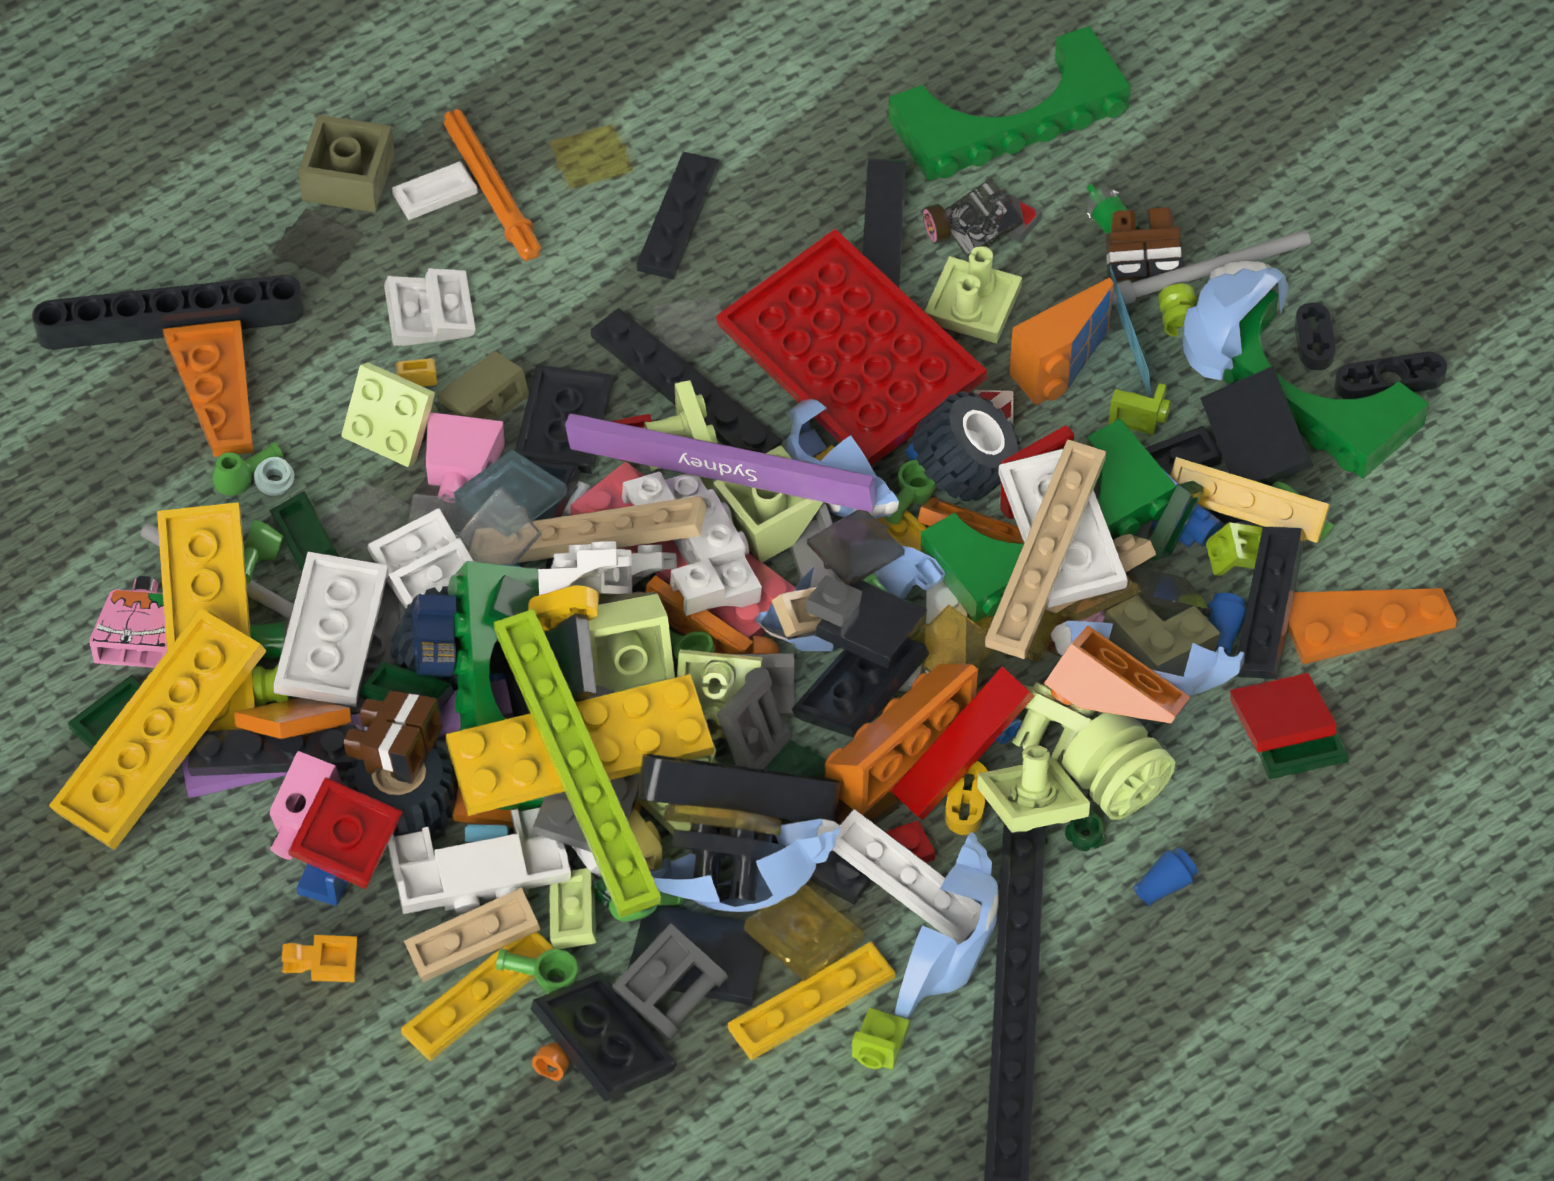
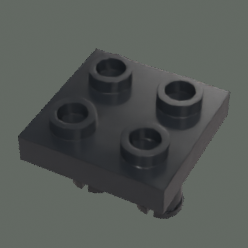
(715, 843)

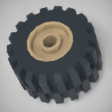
(424, 802)

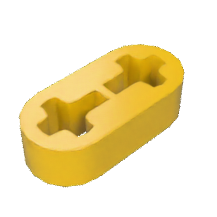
(561, 604)
(957, 796)

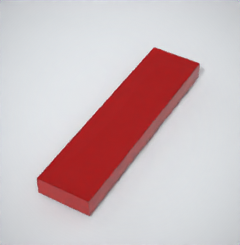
(962, 743)

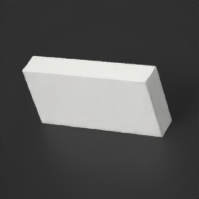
(434, 190)

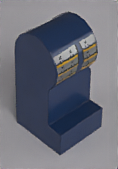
(434, 634)

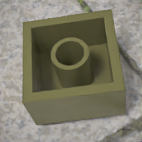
(346, 163)

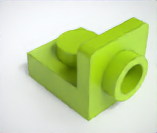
(1138, 411)
(1233, 546)
(879, 1039)

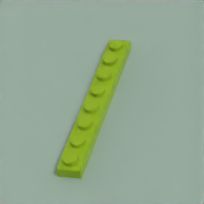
(577, 763)

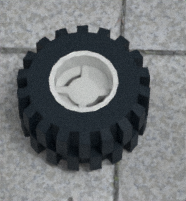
(964, 445)

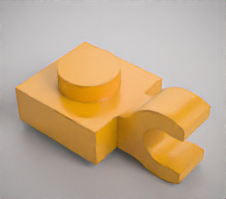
(329, 958)

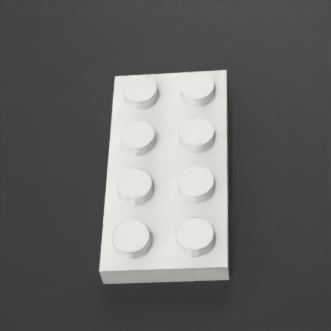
(1092, 559)
(331, 629)

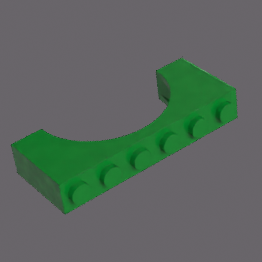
(951, 140)
(1353, 431)
(980, 567)
(474, 640)

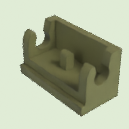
(486, 389)

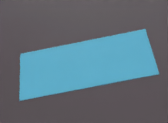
(1131, 336)

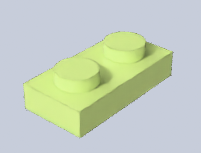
(573, 911)

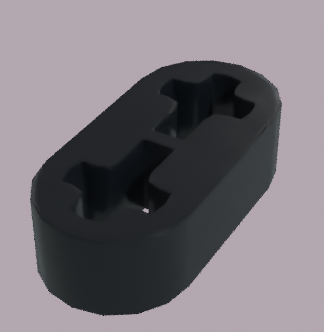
(1323, 336)

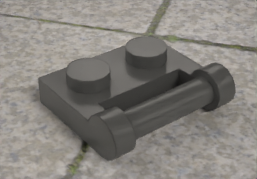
(754, 722)
(659, 971)

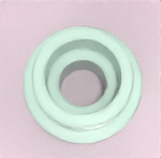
(270, 467)

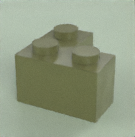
(1158, 643)

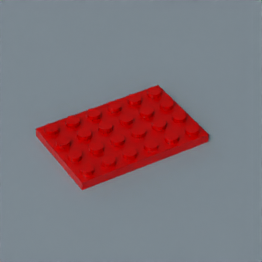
(853, 342)

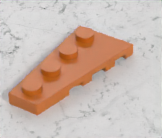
(215, 379)
(1352, 621)

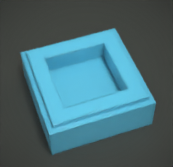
(480, 832)

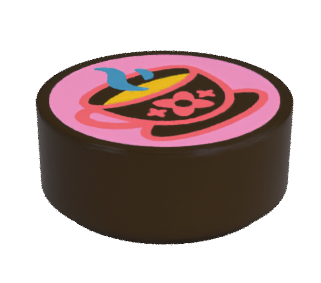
(936, 223)

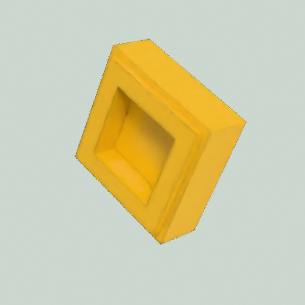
(418, 371)

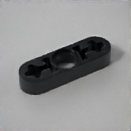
(1400, 365)

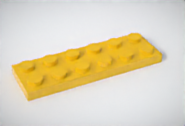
(206, 571)
(157, 728)
(510, 763)

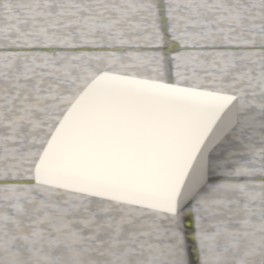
(429, 307)
(420, 556)

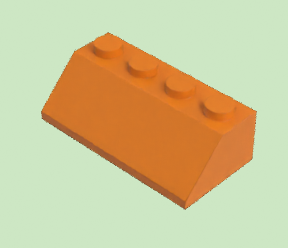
(901, 735)

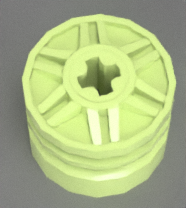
(1118, 764)

